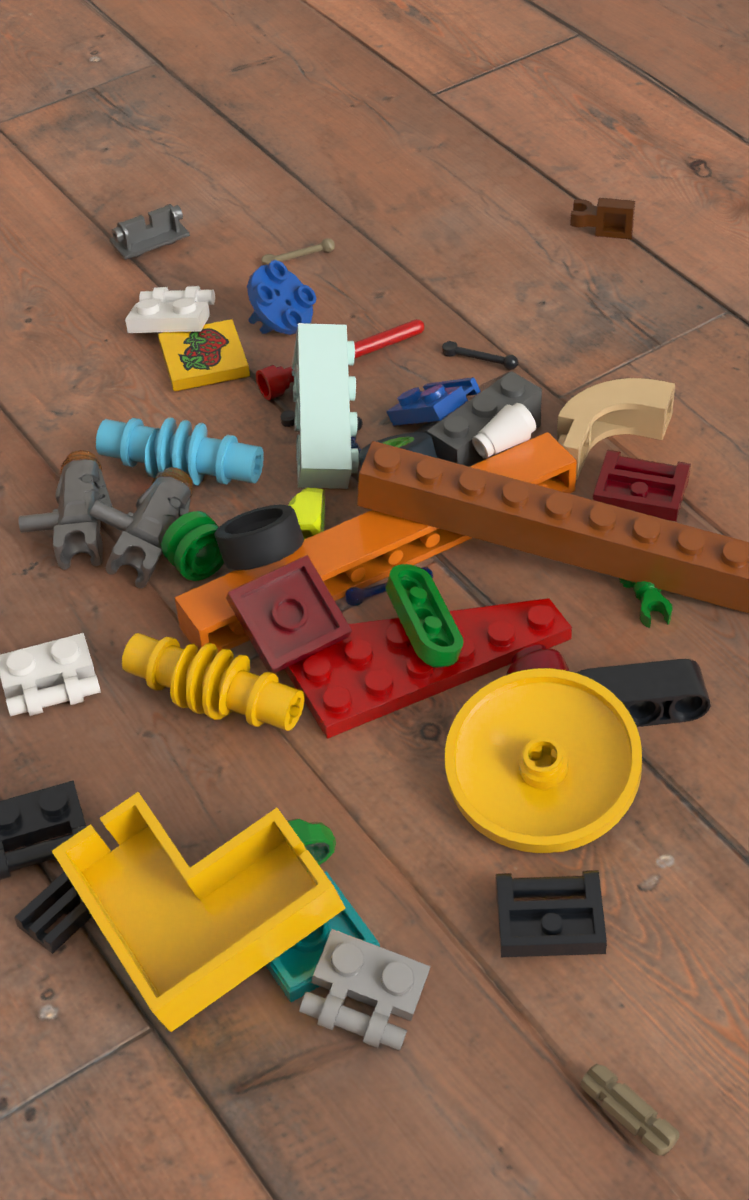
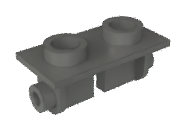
(135, 237)

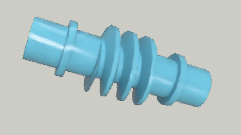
(180, 449)

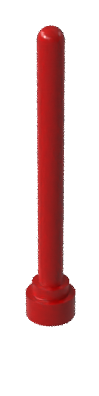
(274, 381)

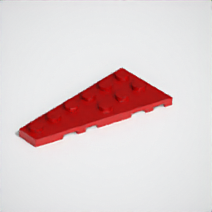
(381, 672)

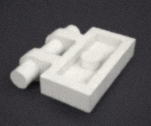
(170, 310)
(48, 675)

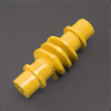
(212, 681)

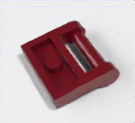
(642, 485)

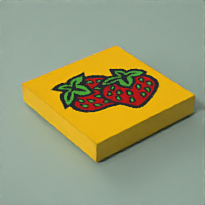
(204, 356)

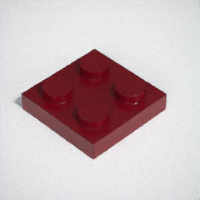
(288, 614)

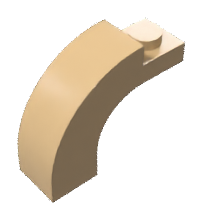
(613, 409)

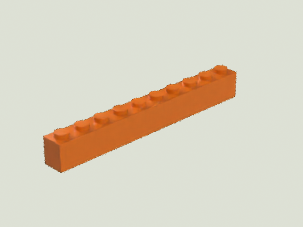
(367, 546)

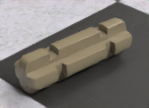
(630, 1109)

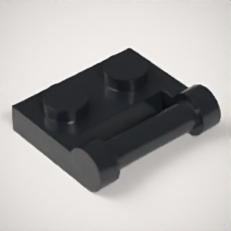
(36, 819)
(550, 925)

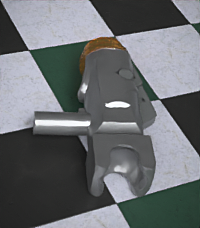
(73, 527)
(144, 530)

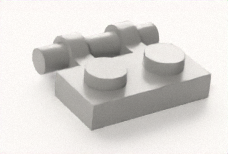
(369, 976)

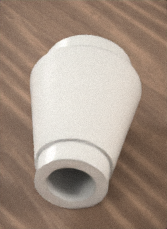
(506, 429)

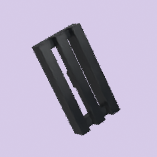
(47, 908)

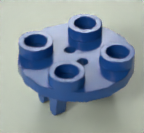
(279, 299)

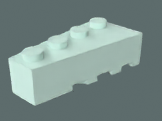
(323, 406)

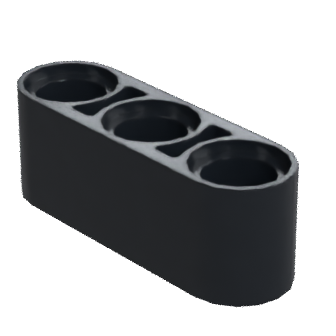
(656, 690)

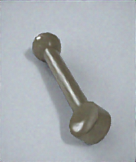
(326, 245)

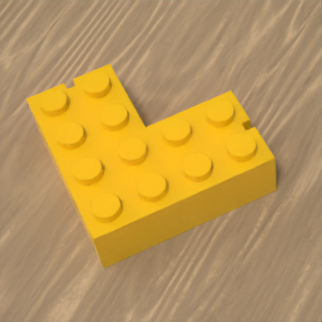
(199, 927)

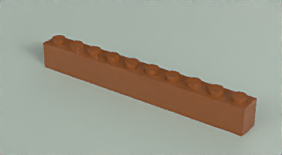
(556, 525)

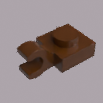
(611, 217)

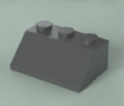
(455, 432)

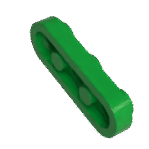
(424, 615)

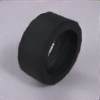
(259, 537)

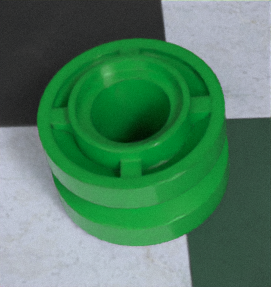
(192, 546)

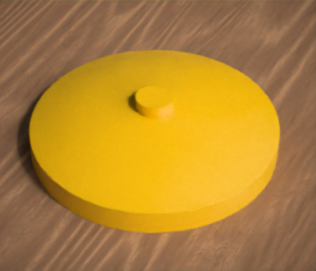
(543, 760)

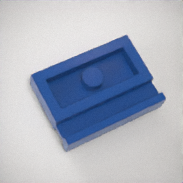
(433, 403)

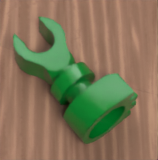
(650, 599)

